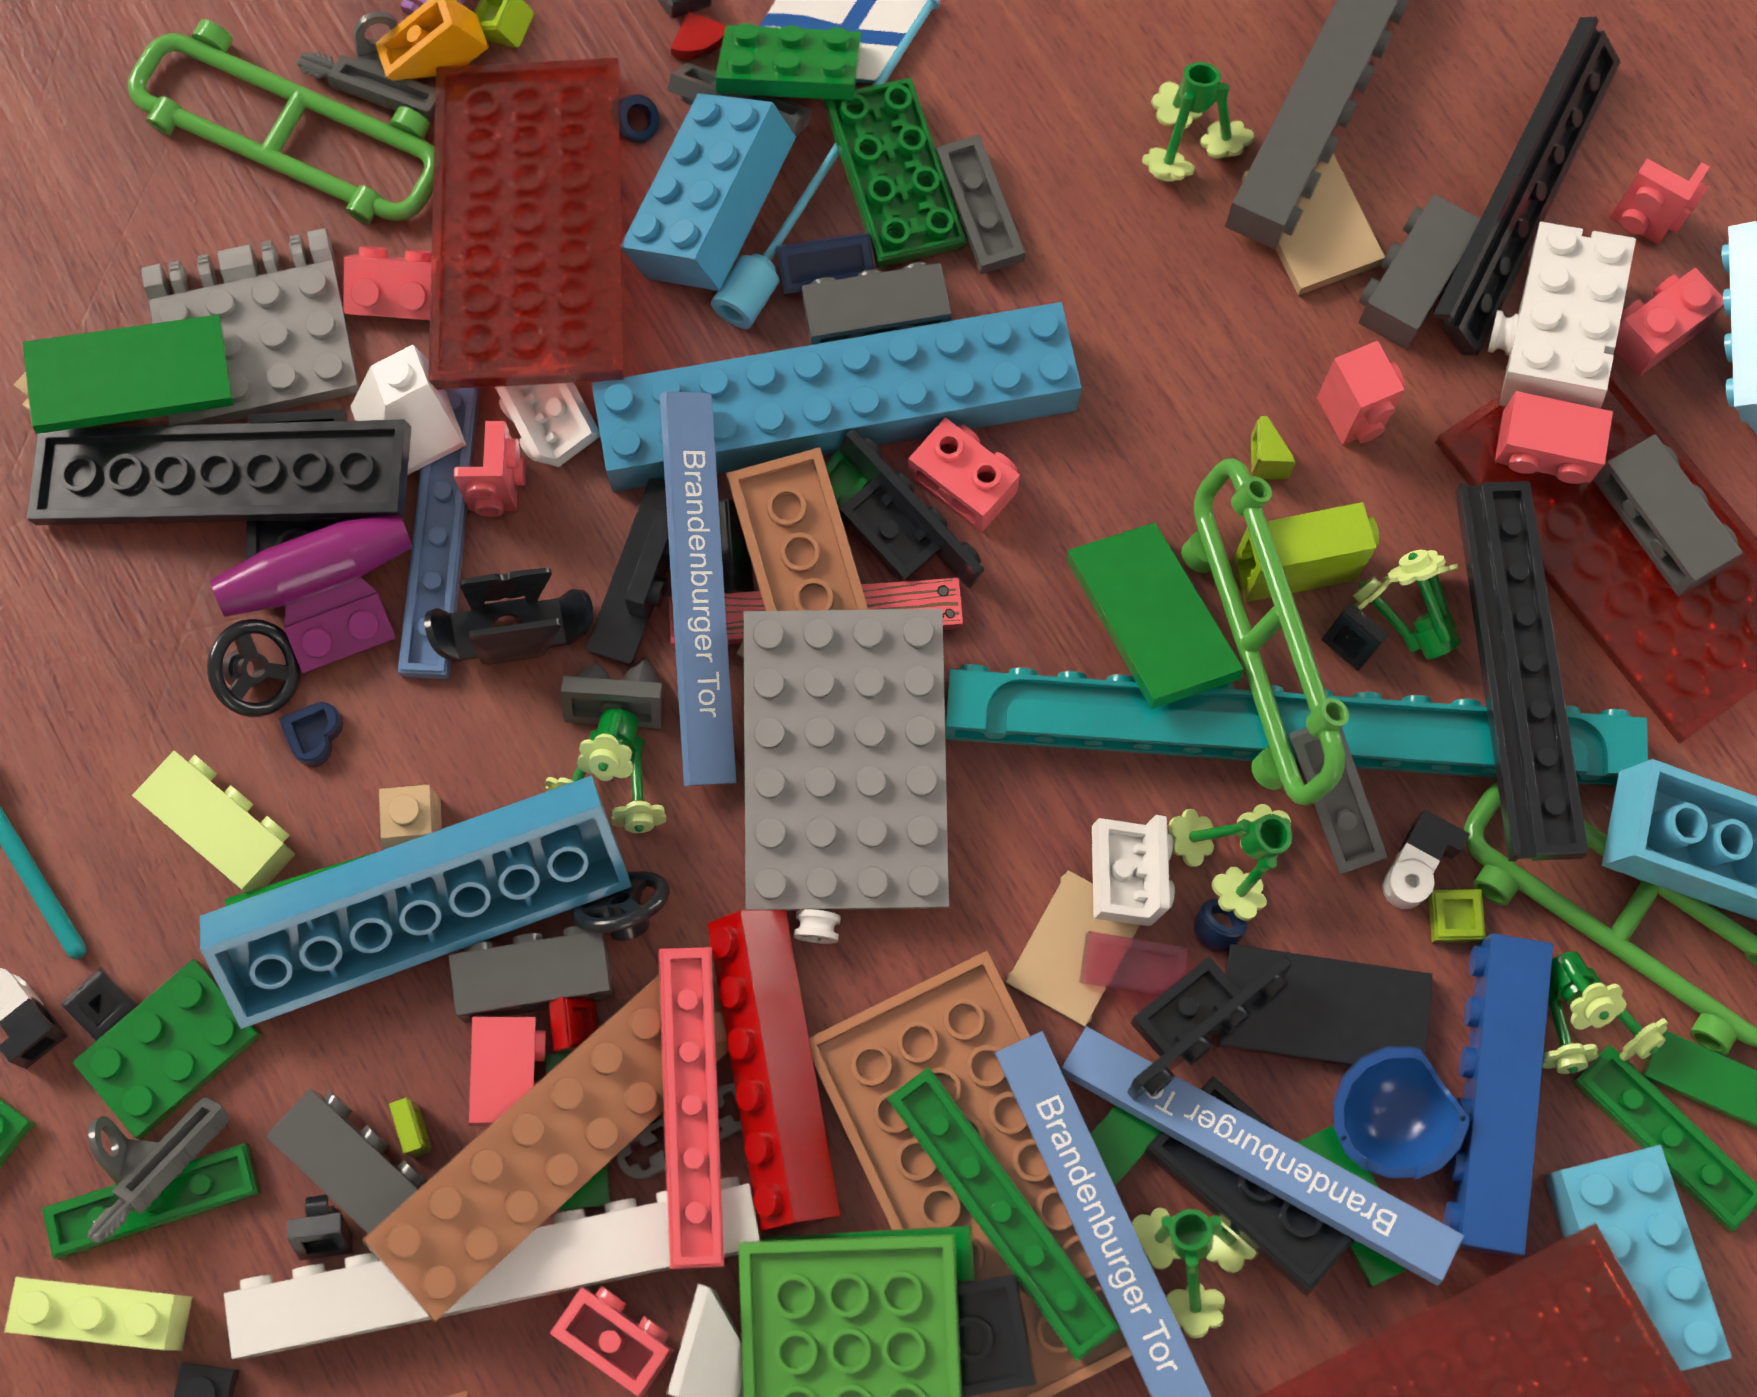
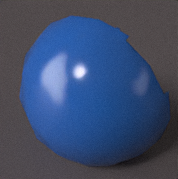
(1397, 1114)

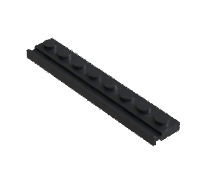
(1527, 187)
(1520, 673)

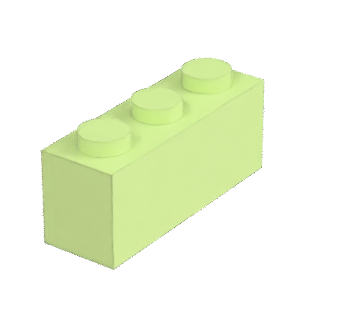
(215, 822)
(98, 1314)

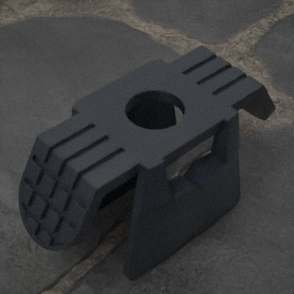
(543, 625)

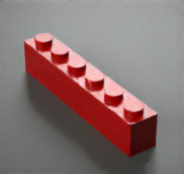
(773, 1070)

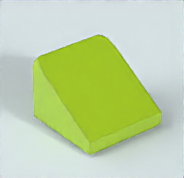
(504, 20)
(1269, 452)

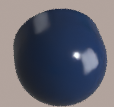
(650, 110)
(1213, 934)

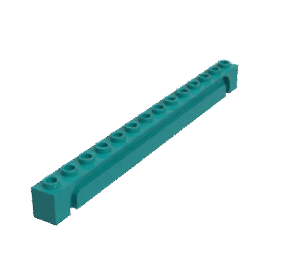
(1226, 724)

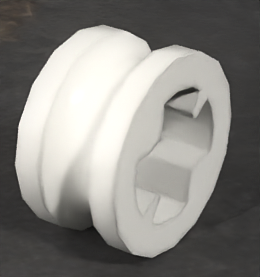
(1503, 333)
(817, 926)

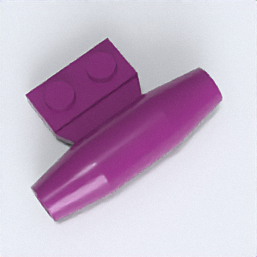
(321, 583)

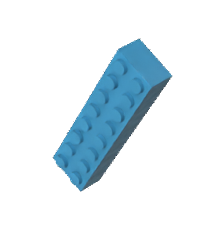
(413, 902)

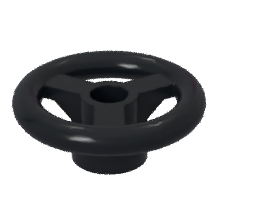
(235, 672)
(622, 911)

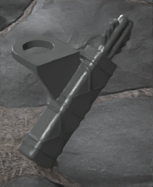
(365, 74)
(148, 1167)

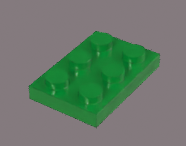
(788, 62)
(165, 1050)

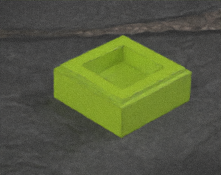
(1456, 916)
(410, 1127)

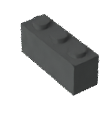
(1417, 270)
(875, 302)
(1668, 515)
(530, 973)
(343, 1159)

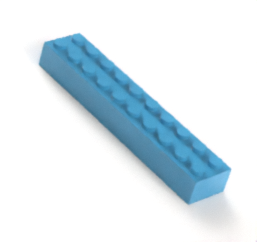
(878, 384)

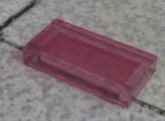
(1131, 963)

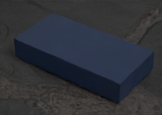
(825, 257)

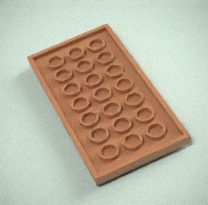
(954, 1030)

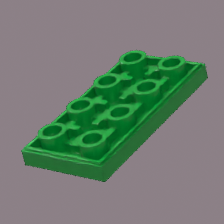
(895, 173)
(127, 374)
(1154, 615)

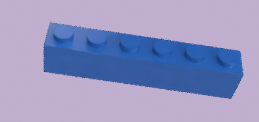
(1500, 1094)

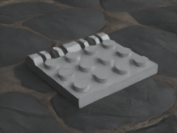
(279, 328)

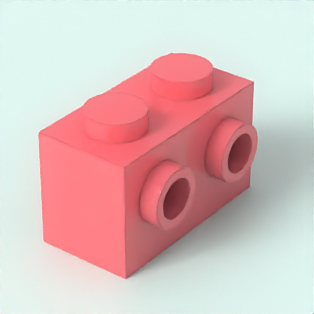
(1666, 321)
(1361, 393)
(1553, 437)
(964, 474)
(501, 1064)
(612, 1341)

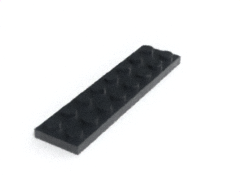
(220, 473)

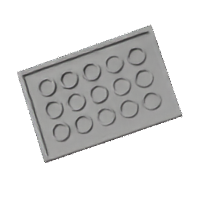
(845, 760)

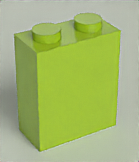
(1313, 549)

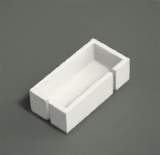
(1569, 316)

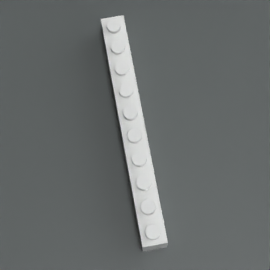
(551, 1260)

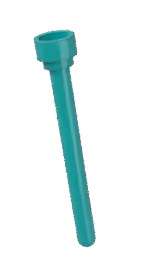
(40, 890)

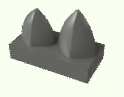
(594, 692)

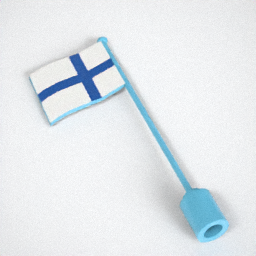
(885, 35)

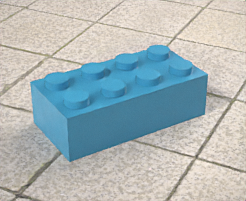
(708, 191)

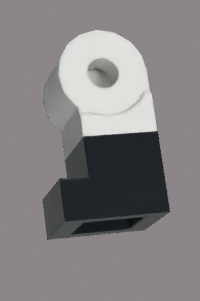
(1411, 872)
(26, 1022)

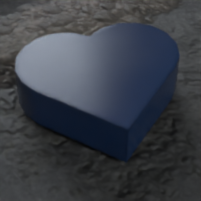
(311, 732)

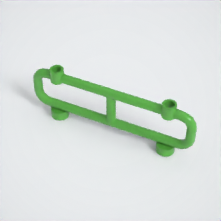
(209, 46)
(1204, 553)
(1500, 880)

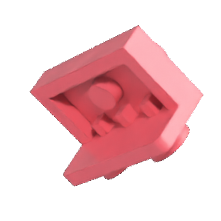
(1659, 201)
(387, 284)
(495, 485)

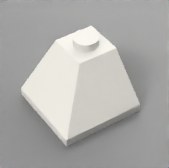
(401, 390)
(709, 1352)

